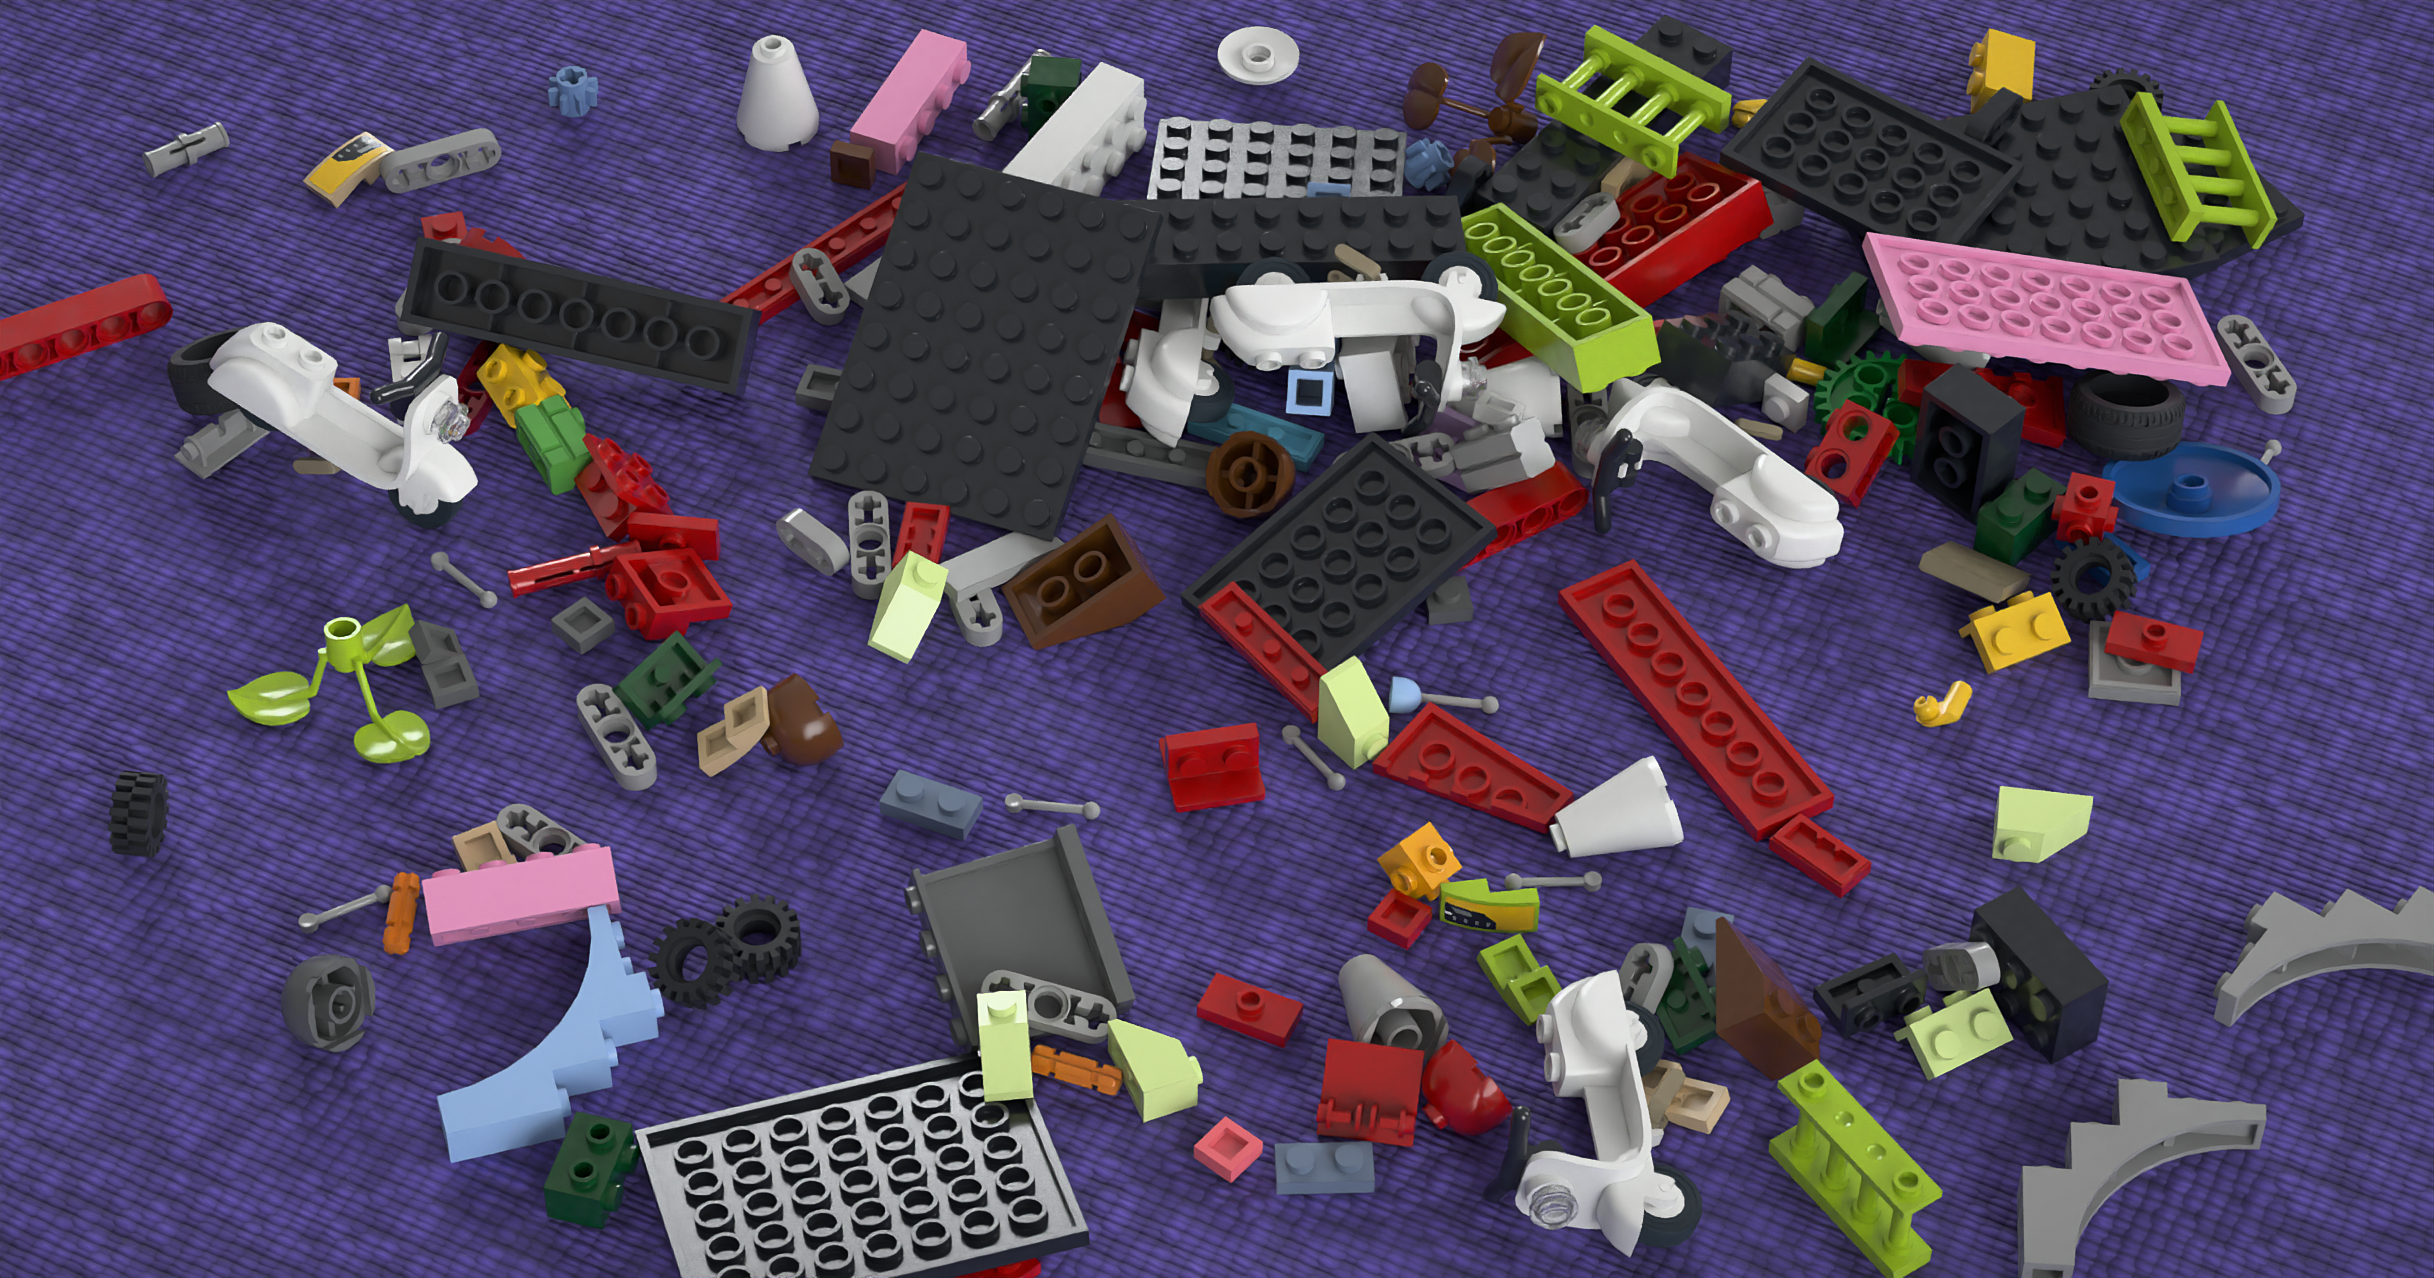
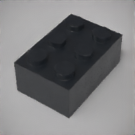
(1720, 357)
(1966, 441)
(2044, 977)

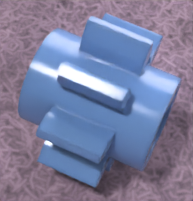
(573, 91)
(1428, 164)

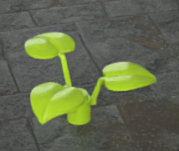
(384, 640)

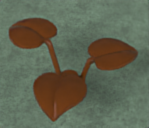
(1509, 69)

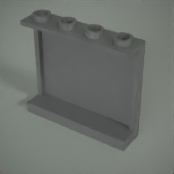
(1020, 914)

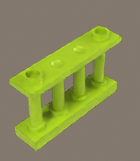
(1647, 75)
(2176, 190)
(1854, 1171)

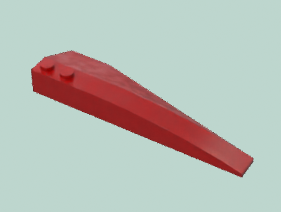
(1661, 239)

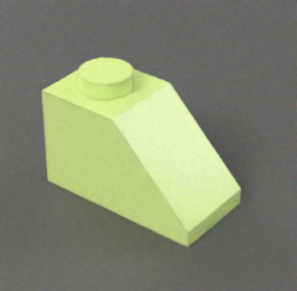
(907, 606)
(1351, 714)
(2037, 823)
(1005, 1045)
(1154, 1069)

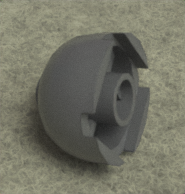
(328, 1001)

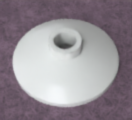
(1258, 55)

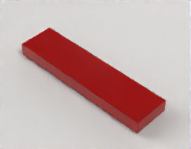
(1266, 647)

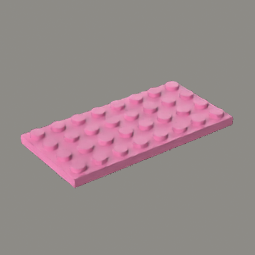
(2044, 310)

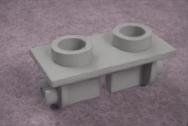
(218, 443)

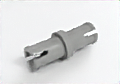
(185, 149)

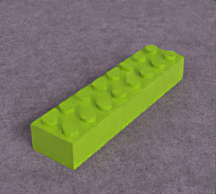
(1559, 304)

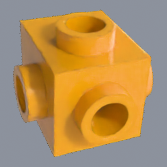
(1420, 863)

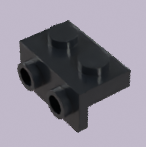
(1871, 995)

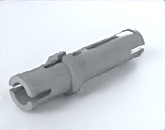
(993, 120)

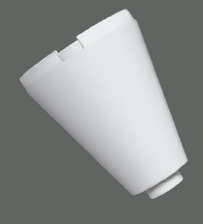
(776, 98)
(1529, 383)
(1620, 815)

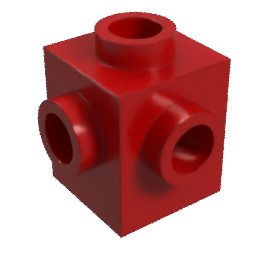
(2083, 516)

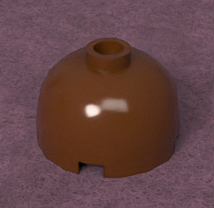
(1250, 475)
(798, 725)

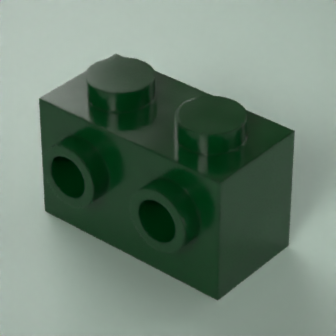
(1047, 88)
(2018, 518)
(591, 1170)

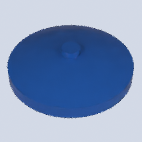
(2195, 491)

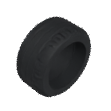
(190, 373)
(2125, 415)

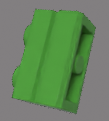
(553, 441)

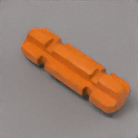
(401, 913)
(1076, 1070)

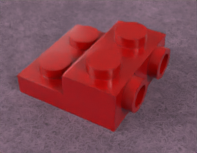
(665, 591)

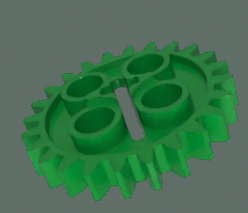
(1866, 385)

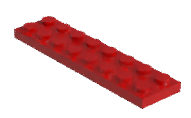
(1695, 699)

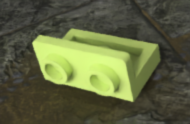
(1956, 1033)

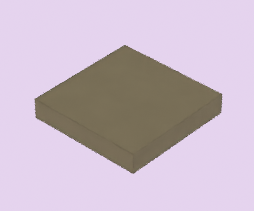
(1974, 571)

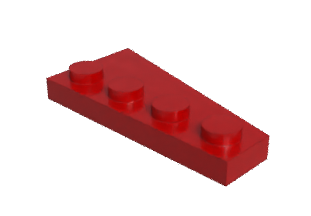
(2042, 399)
(1468, 768)

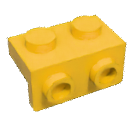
(517, 380)
(2018, 632)

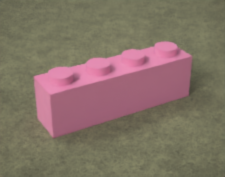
(912, 99)
(520, 895)

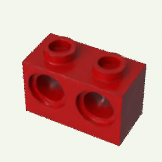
(1861, 456)

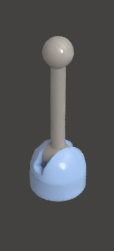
(1406, 697)

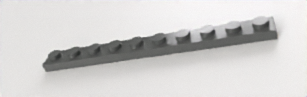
(1108, 448)

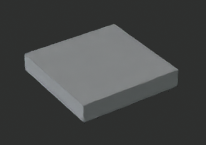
(2125, 678)

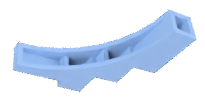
(533, 1094)

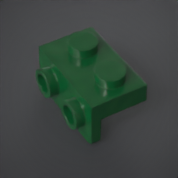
(1841, 324)
(664, 680)
(1688, 1003)

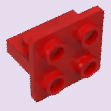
(618, 485)
(1213, 767)

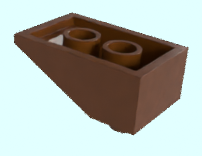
(1084, 587)
(1760, 1007)

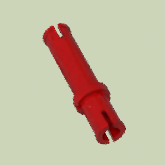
(568, 569)

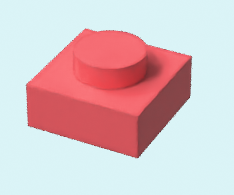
(1228, 1149)

